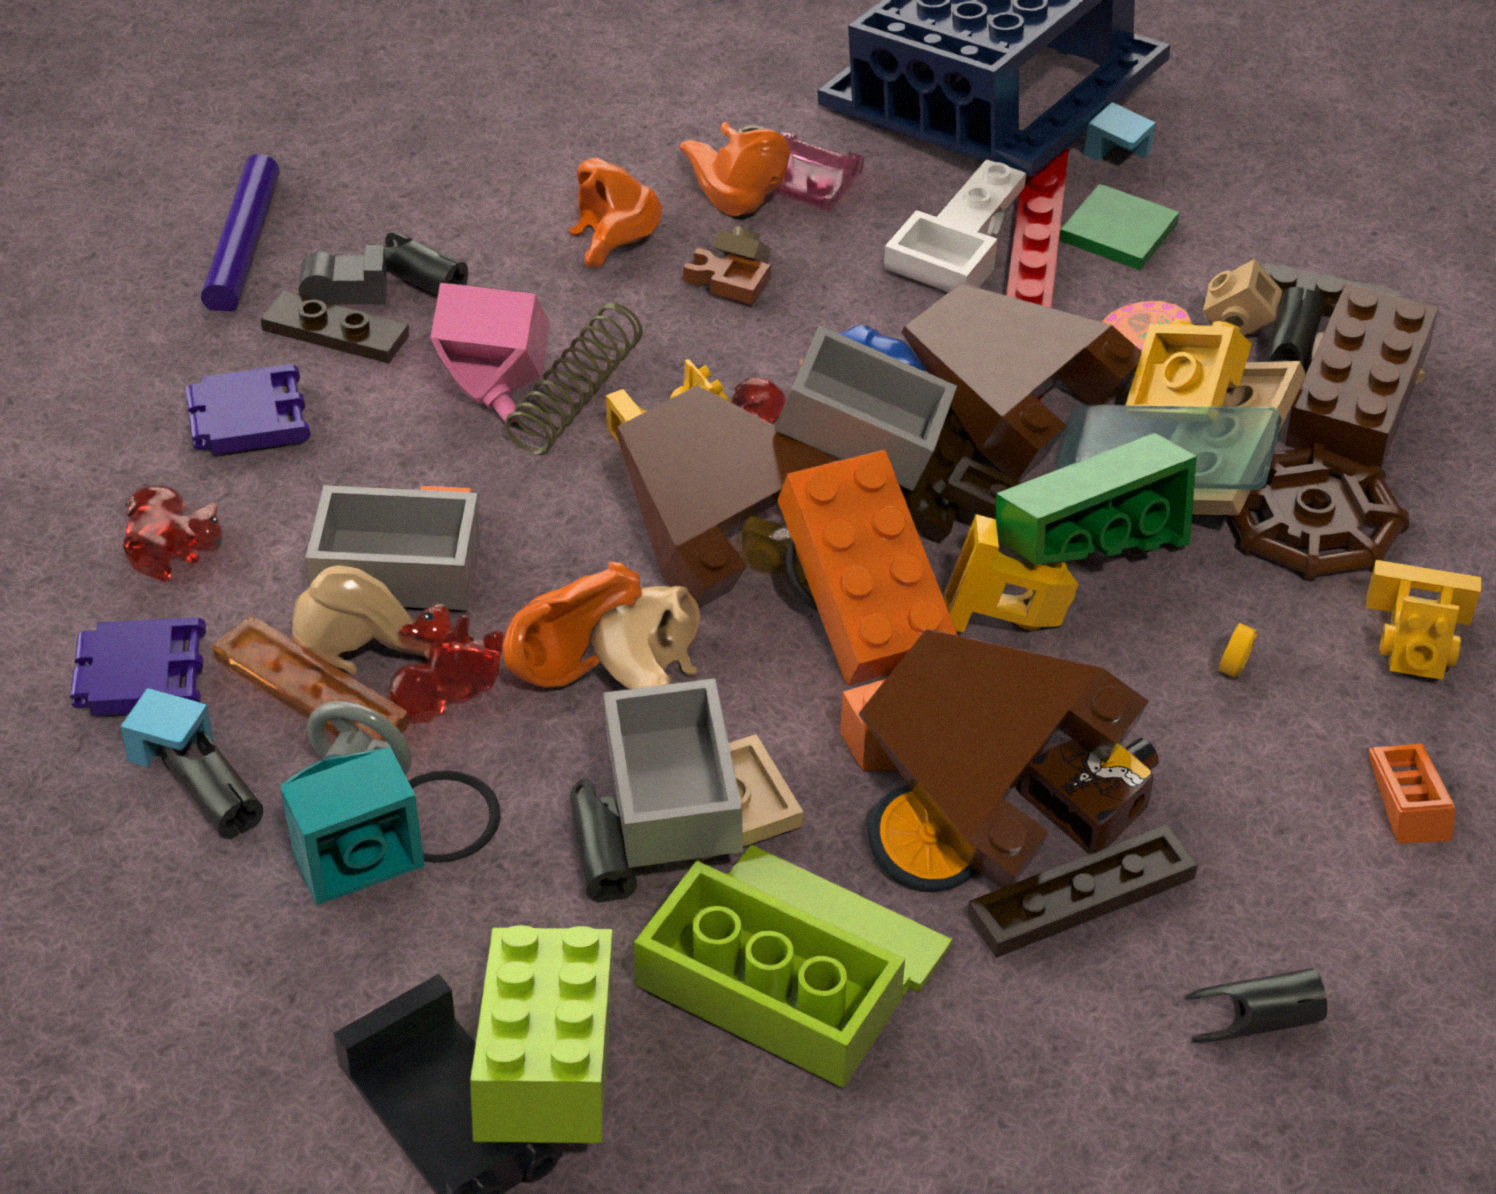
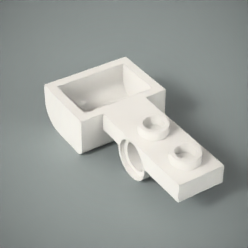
(958, 241)

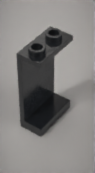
(415, 1076)

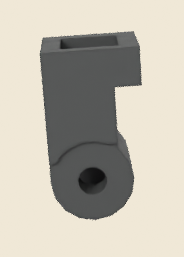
(345, 278)

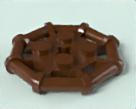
(1304, 478)

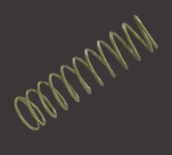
(629, 345)

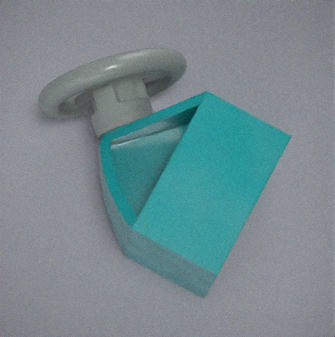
(354, 810)

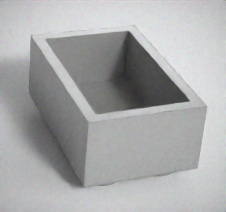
(865, 402)
(408, 539)
(673, 773)

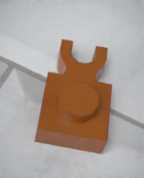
(730, 277)

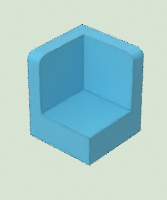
(1118, 128)
(163, 721)

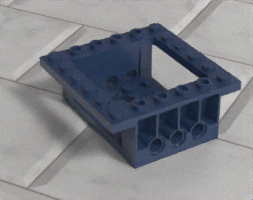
(954, 71)

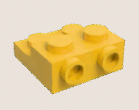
(1189, 364)

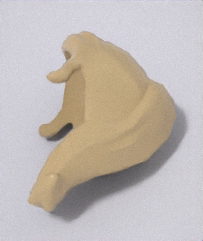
(345, 612)
(647, 637)

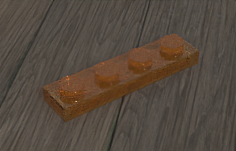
(297, 674)

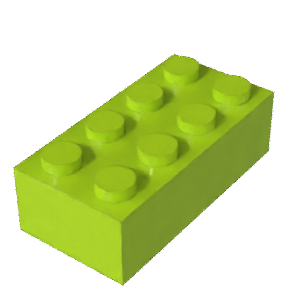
(769, 972)
(543, 1036)

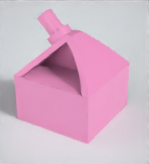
(490, 341)

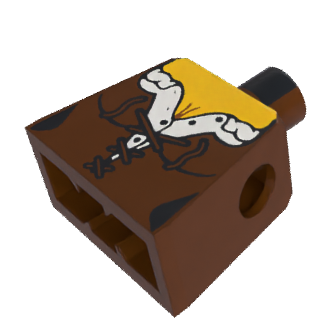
(1089, 797)

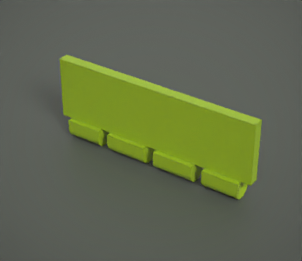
(847, 910)

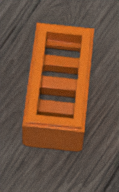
(1413, 820)

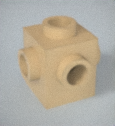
(1243, 298)

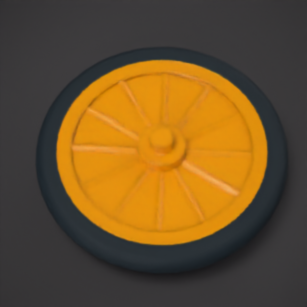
(912, 845)

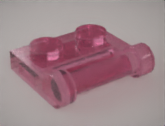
(814, 183)

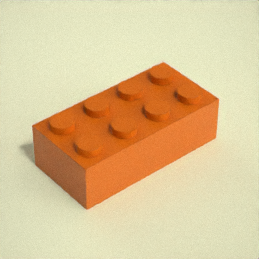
(863, 562)

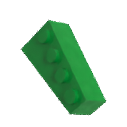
(1102, 504)

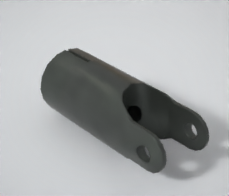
(422, 264)
(1296, 326)
(216, 788)
(600, 845)
(1268, 1003)

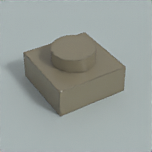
(742, 243)

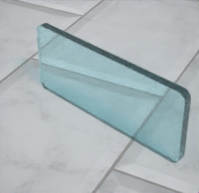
(1230, 442)

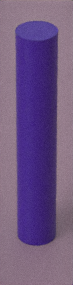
(240, 234)

